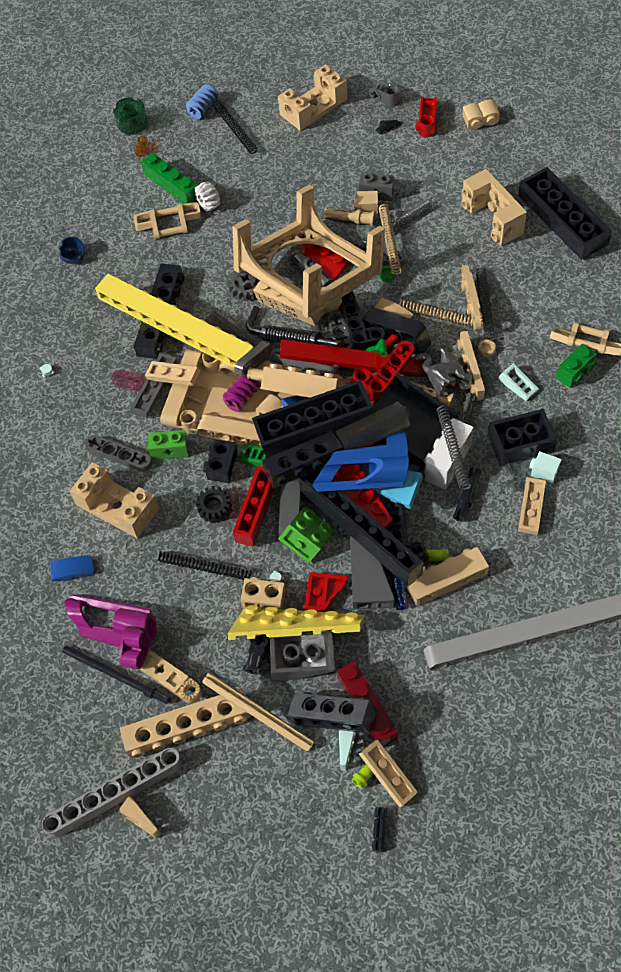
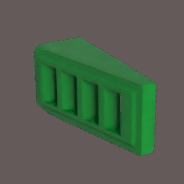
(250, 461)

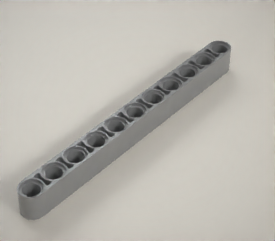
(523, 633)

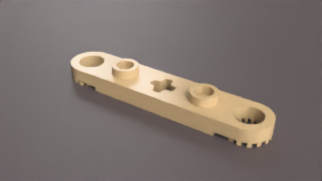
(473, 305)
(171, 678)

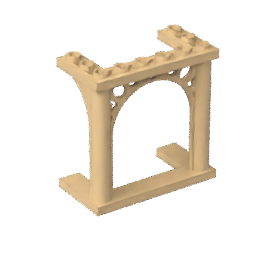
(308, 223)

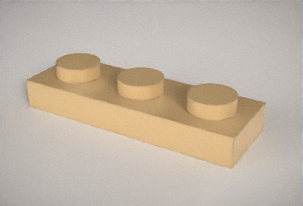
(172, 373)
(531, 506)
(388, 773)

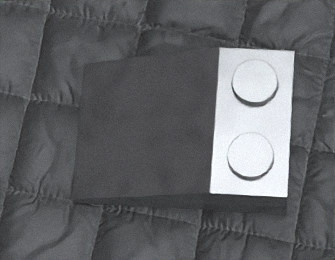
(301, 655)

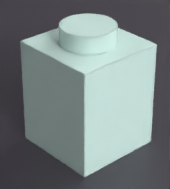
(545, 467)

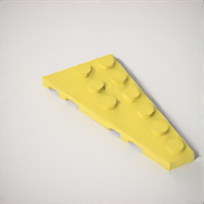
(291, 622)

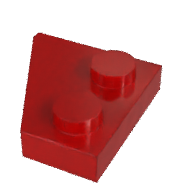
(323, 590)

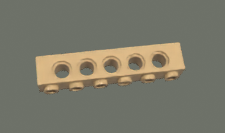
(174, 719)

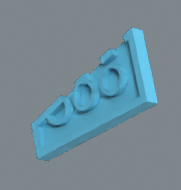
(402, 494)

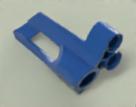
(386, 466)

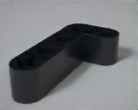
(403, 327)
(359, 336)
(399, 529)

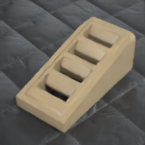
(135, 814)

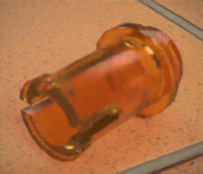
(140, 150)

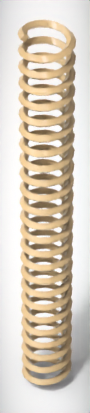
(386, 214)
(440, 315)

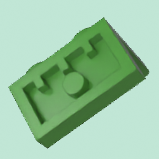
(306, 534)

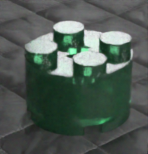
(130, 116)

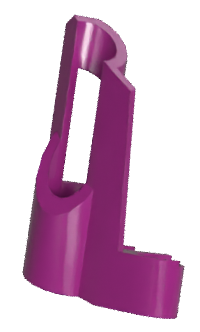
(131, 632)

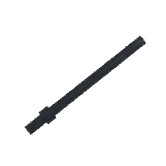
(148, 690)

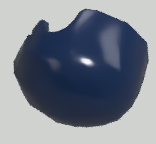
(71, 250)

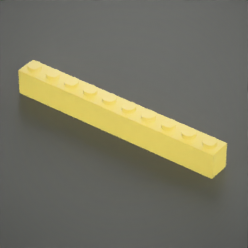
(172, 320)

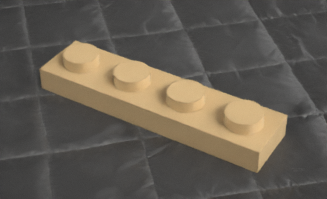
(468, 359)

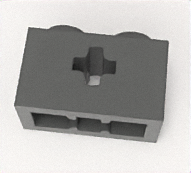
(378, 182)

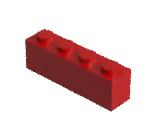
(253, 509)

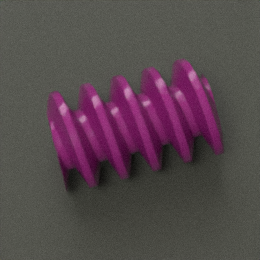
(239, 392)

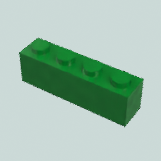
(169, 178)

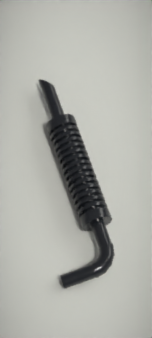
(276, 333)

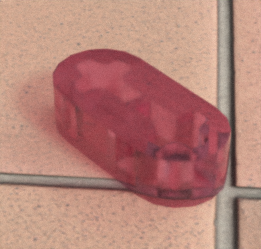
(127, 381)

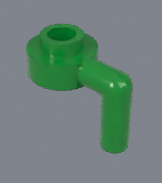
(379, 348)

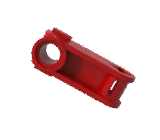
(426, 125)

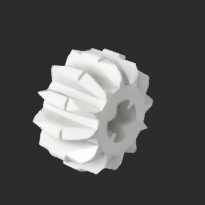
(207, 196)

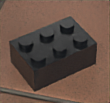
(521, 436)

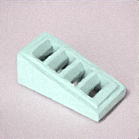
(518, 374)
(346, 741)

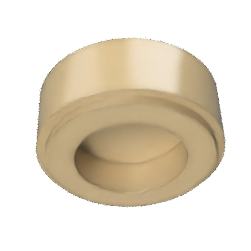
(487, 348)

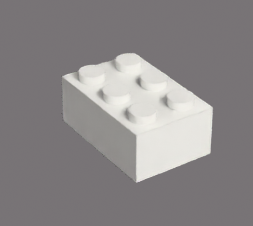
(439, 466)

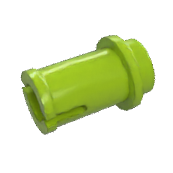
(438, 555)
(360, 779)

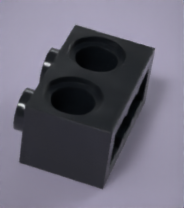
(224, 461)

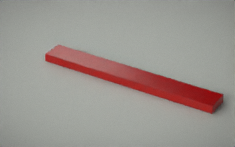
(343, 357)

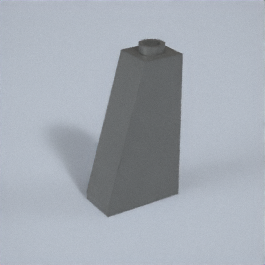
(369, 582)

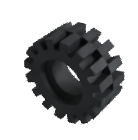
(216, 514)

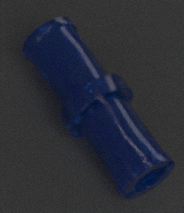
(399, 590)

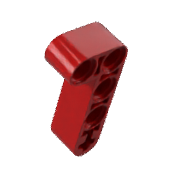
(377, 381)

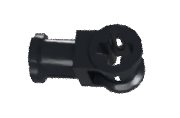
(256, 654)

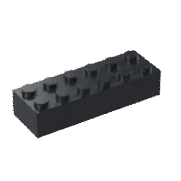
(564, 213)
(312, 418)

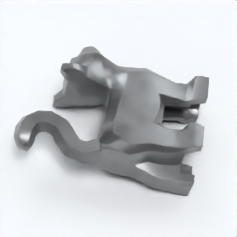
(446, 372)

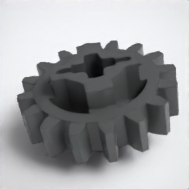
(245, 284)

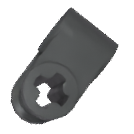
(386, 93)

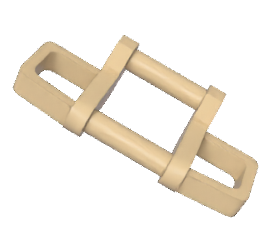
(173, 210)
(569, 338)

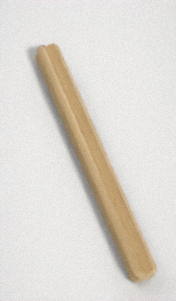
(258, 711)

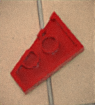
(331, 262)

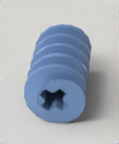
(202, 101)

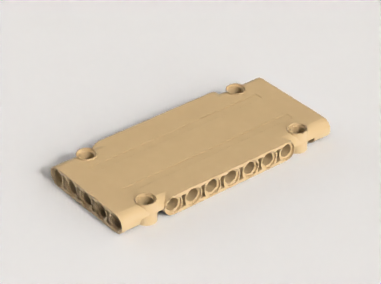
(205, 404)

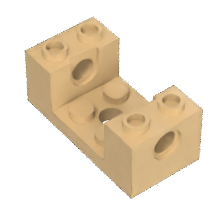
(328, 93)
(509, 215)
(98, 493)

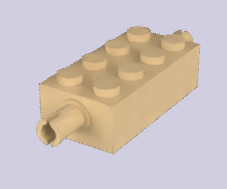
(294, 380)

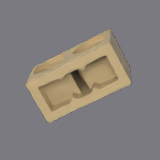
(264, 589)

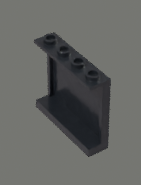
(424, 417)

